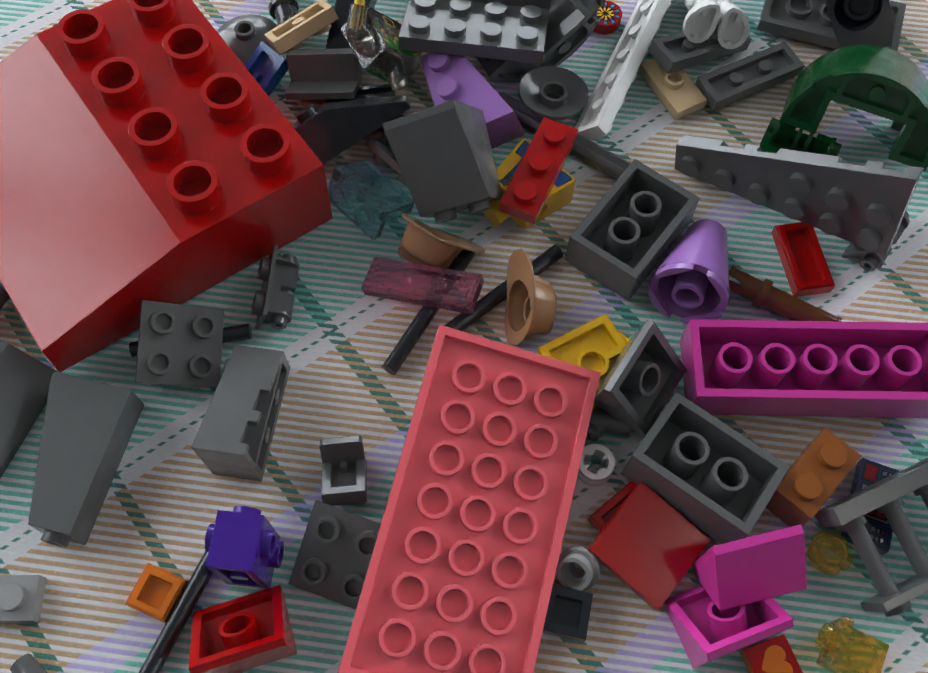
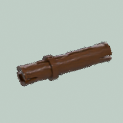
(774, 299)

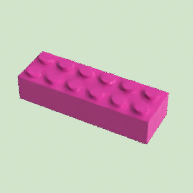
(806, 368)

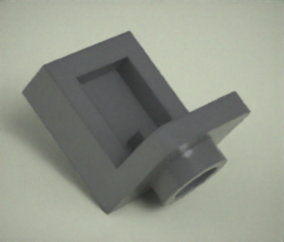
(343, 470)

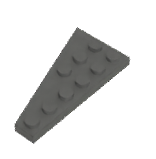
(815, 188)

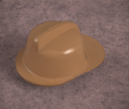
(430, 245)
(529, 300)

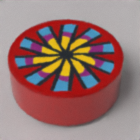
(609, 18)

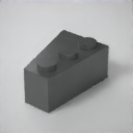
(243, 413)

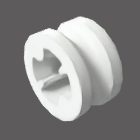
(603, 474)

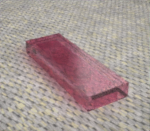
(423, 285)

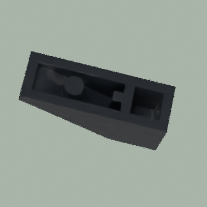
(344, 123)

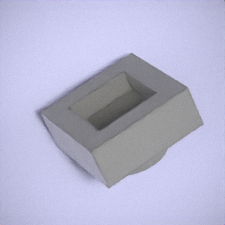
(21, 598)

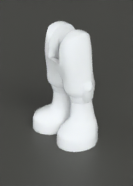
(707, 14)

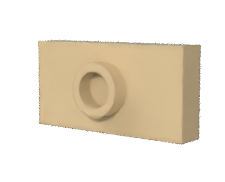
(674, 89)

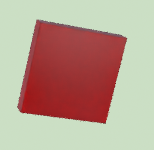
(648, 545)

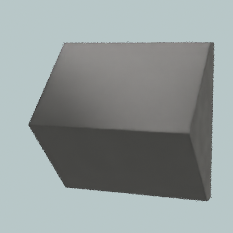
(641, 379)

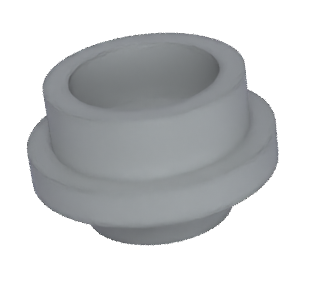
(573, 578)

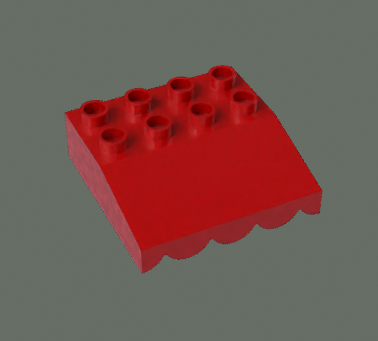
(138, 171)

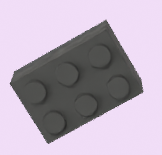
(631, 229)
(706, 470)

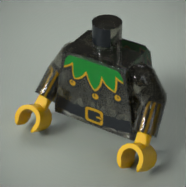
(376, 45)

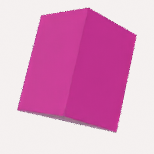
(754, 568)
(716, 633)

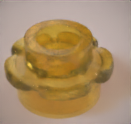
(821, 560)

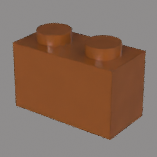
(812, 479)

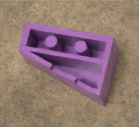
(457, 79)

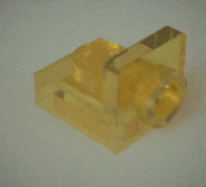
(848, 649)

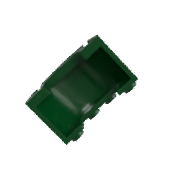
(871, 81)

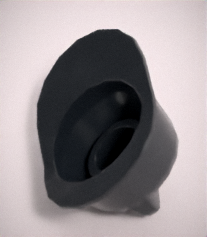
(861, 21)

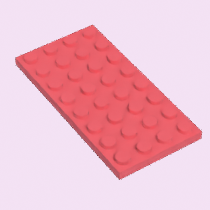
(474, 513)

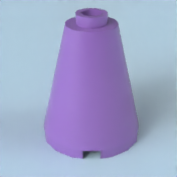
(694, 275)

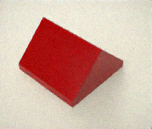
(241, 633)

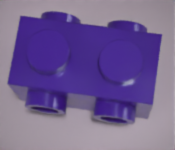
(243, 548)

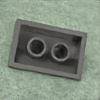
(22, 398)

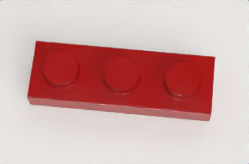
(538, 170)

